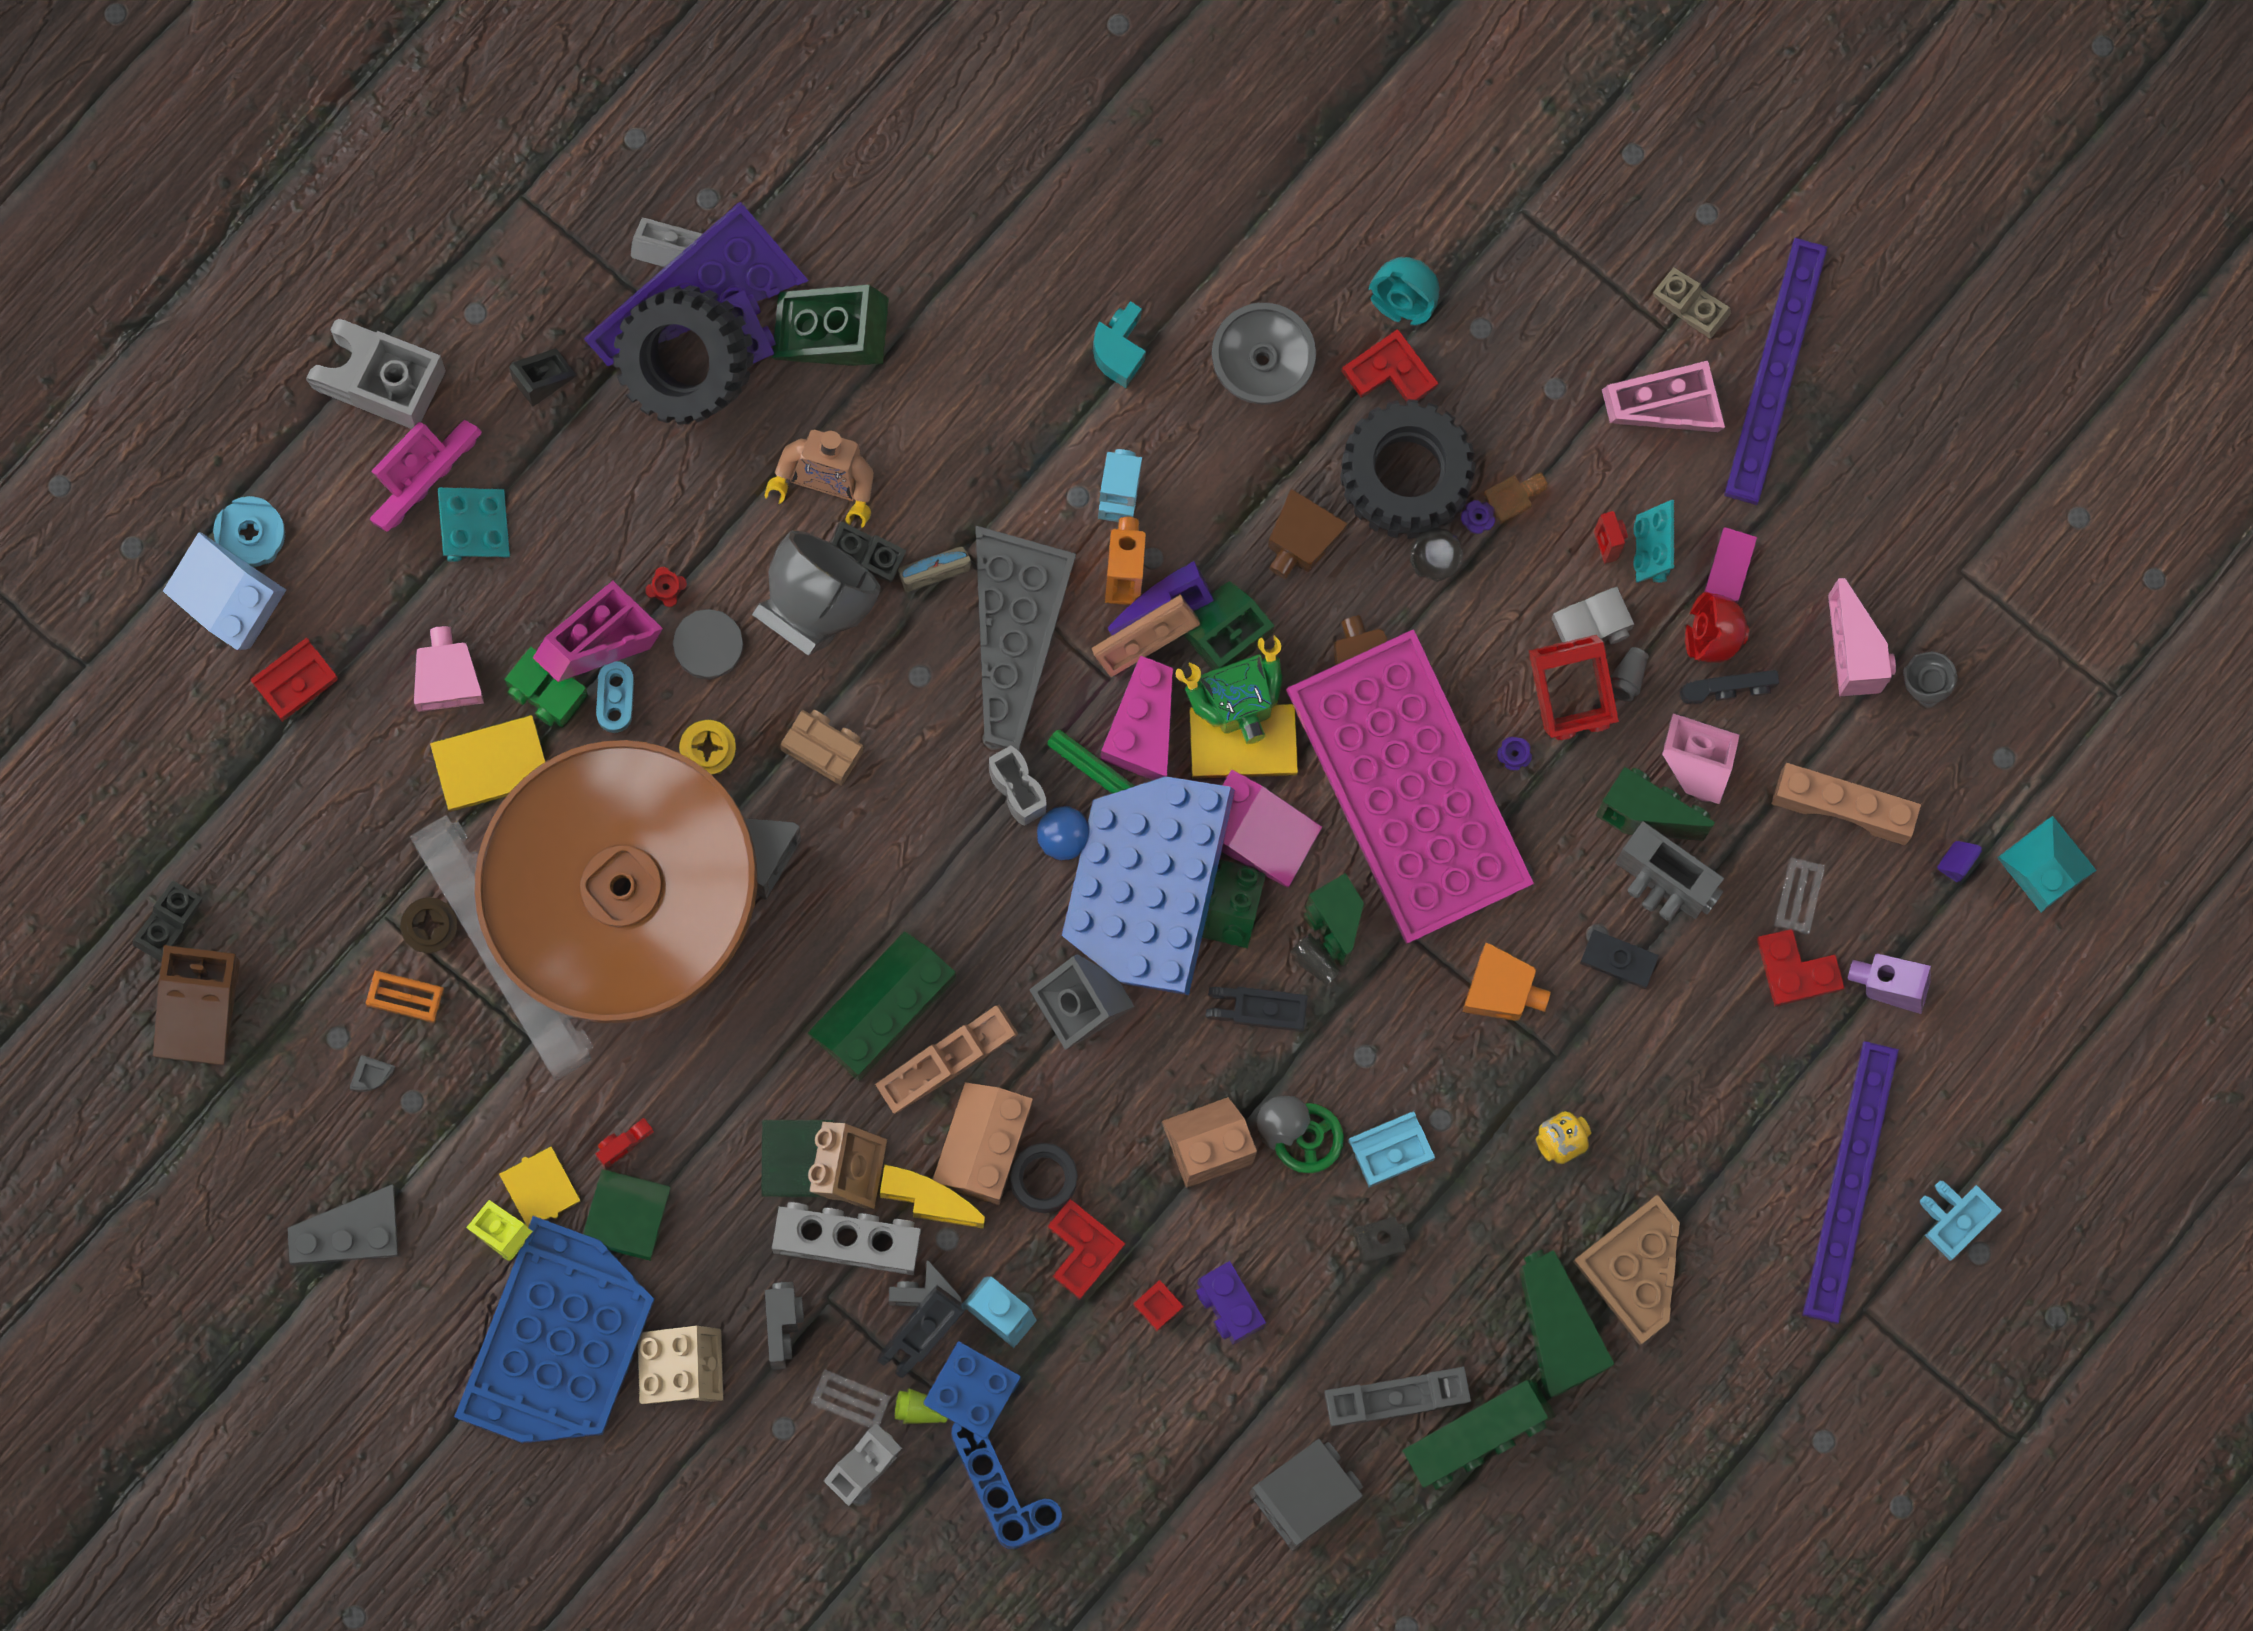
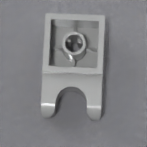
(372, 368)

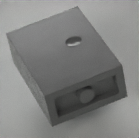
(1669, 874)

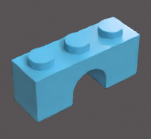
(1119, 485)

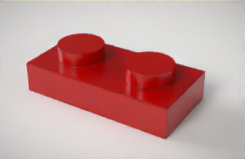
(1610, 536)

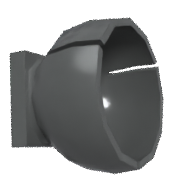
(815, 592)

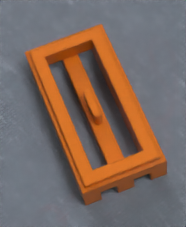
(434, 1004)

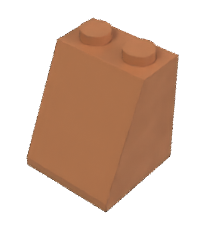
(1210, 1141)

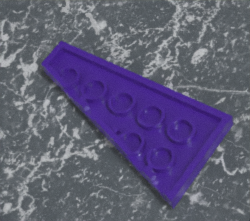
(725, 259)

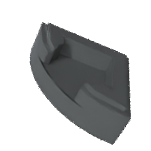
(370, 1074)

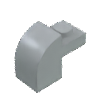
(863, 1464)

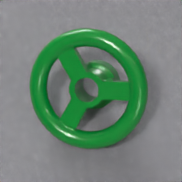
(1311, 1165)

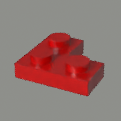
(1390, 360)
(1789, 977)
(1092, 1245)

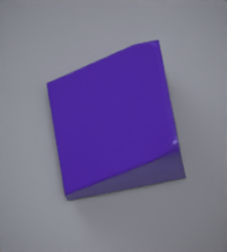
(1959, 860)

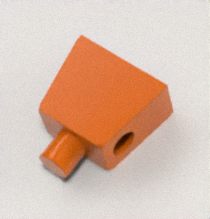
(1125, 562)
(1503, 986)

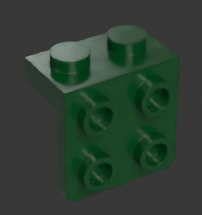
(1233, 904)

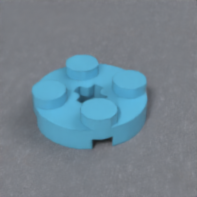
(266, 520)

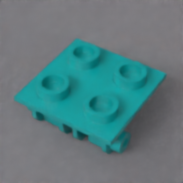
(473, 523)
(1654, 543)

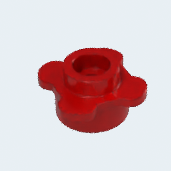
(662, 577)

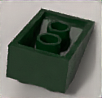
(831, 326)

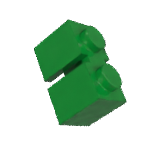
(553, 704)

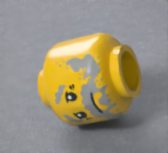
(1563, 1137)

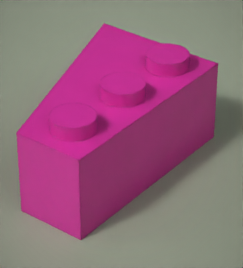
(597, 634)
(1142, 723)

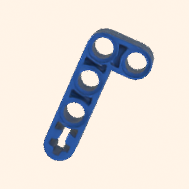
(997, 1480)

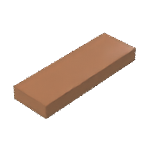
(1145, 636)

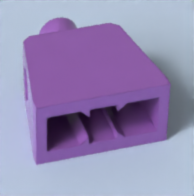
(1905, 990)

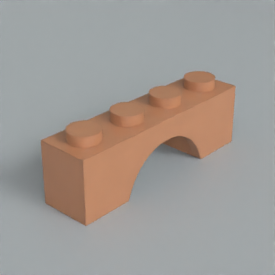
(1826, 795)

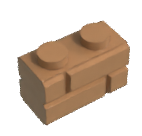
(822, 746)

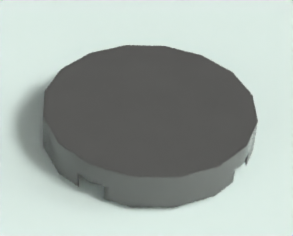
(708, 644)

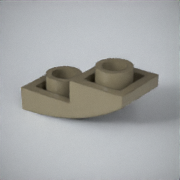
(1691, 303)

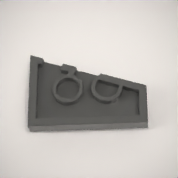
(349, 1232)

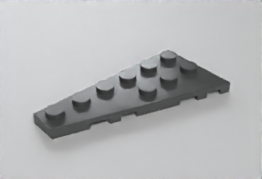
(1018, 611)

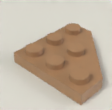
(1636, 1268)

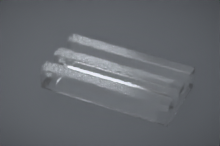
(1792, 923)
(822, 1388)

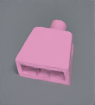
(445, 674)

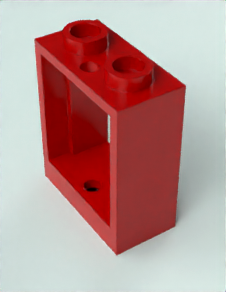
(1566, 653)

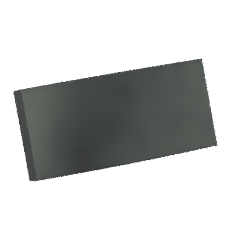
(873, 553)
(168, 921)

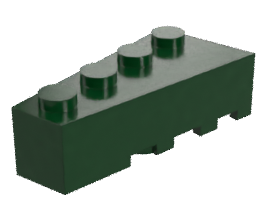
(1479, 1433)

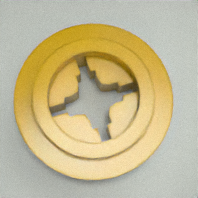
(721, 737)

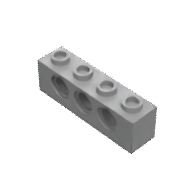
(898, 1259)

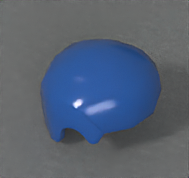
(1062, 832)

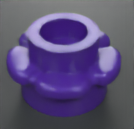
(1474, 525)
(1514, 744)

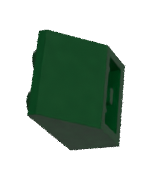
(1228, 627)
(1336, 914)

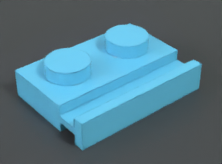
(1391, 1149)

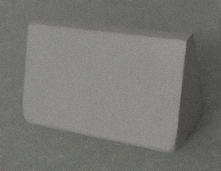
(660, 242)

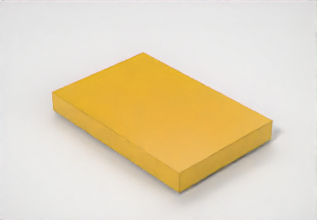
(1219, 752)
(486, 762)

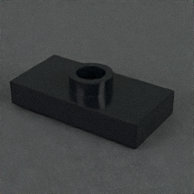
(1619, 959)

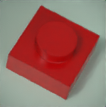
(1158, 1305)

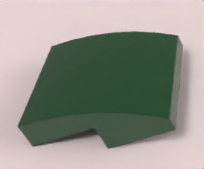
(627, 1214)

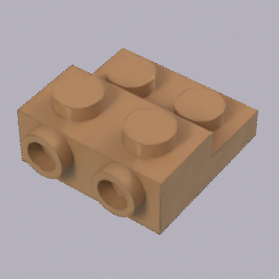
(847, 1164)

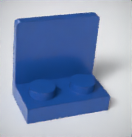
(971, 1390)

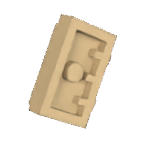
(680, 1365)

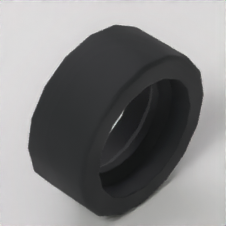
(1047, 1151)

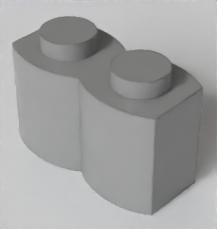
(1598, 615)
(1024, 794)

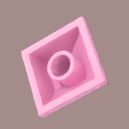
(1700, 757)

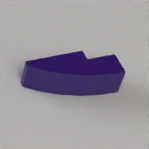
(1184, 582)

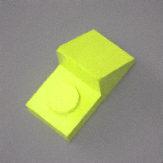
(499, 1230)

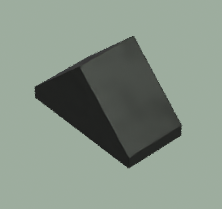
(541, 375)

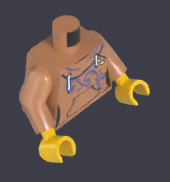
(829, 466)

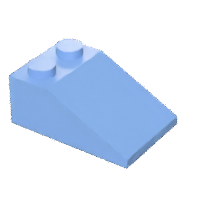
(223, 592)

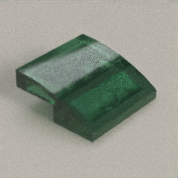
(788, 1156)

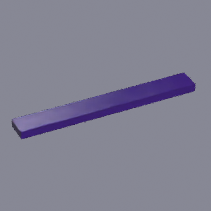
(1775, 371)
(1850, 1182)

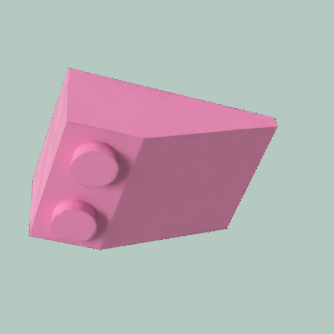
(1859, 647)

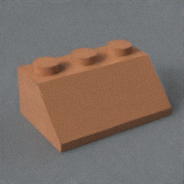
(983, 1141)

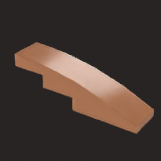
(946, 1059)

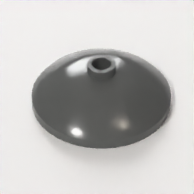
(1267, 332)

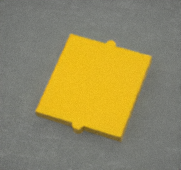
(540, 1186)

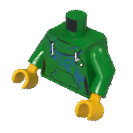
(1238, 693)

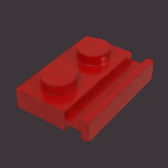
(294, 679)

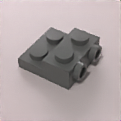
(783, 1315)

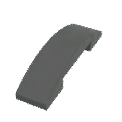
(1397, 1397)

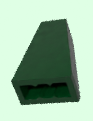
(1562, 1331)

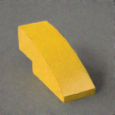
(929, 1197)

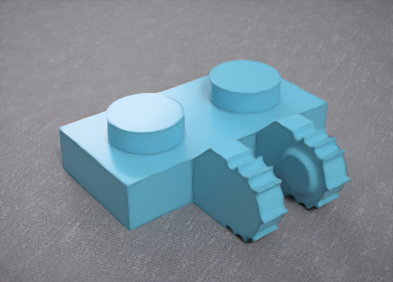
(1962, 1222)

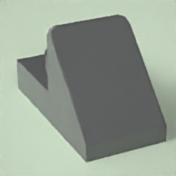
(909, 1294)

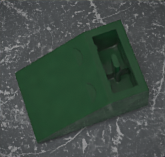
(1638, 800)

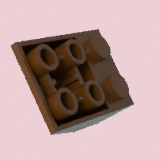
(195, 1004)

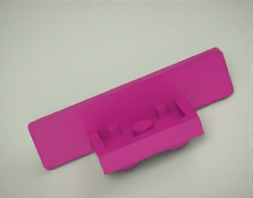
(416, 466)

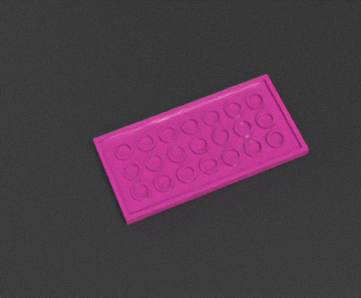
(1409, 786)

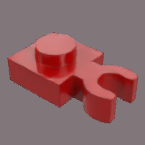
(615, 1147)

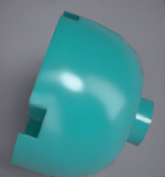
(1406, 290)

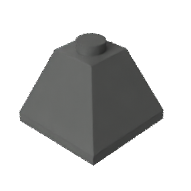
(1080, 1000)

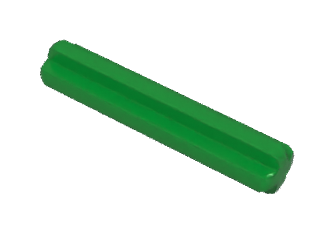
(1088, 762)

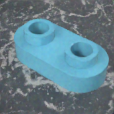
(615, 698)

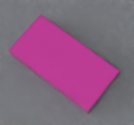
(1730, 563)

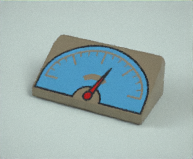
(934, 569)

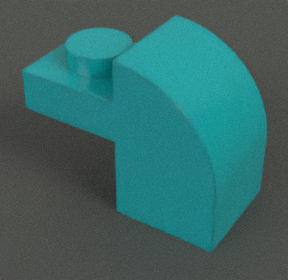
(1113, 351)

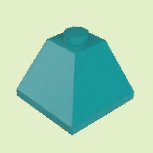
(2046, 864)

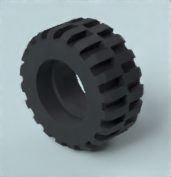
(652, 383)
(1414, 425)

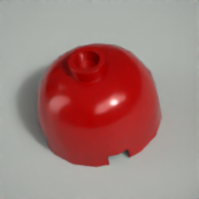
(1717, 629)

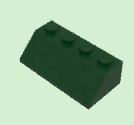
(882, 1005)

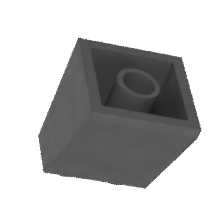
(773, 847)
(1306, 1493)

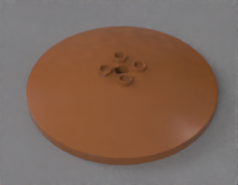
(565, 843)

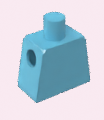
(1000, 1310)

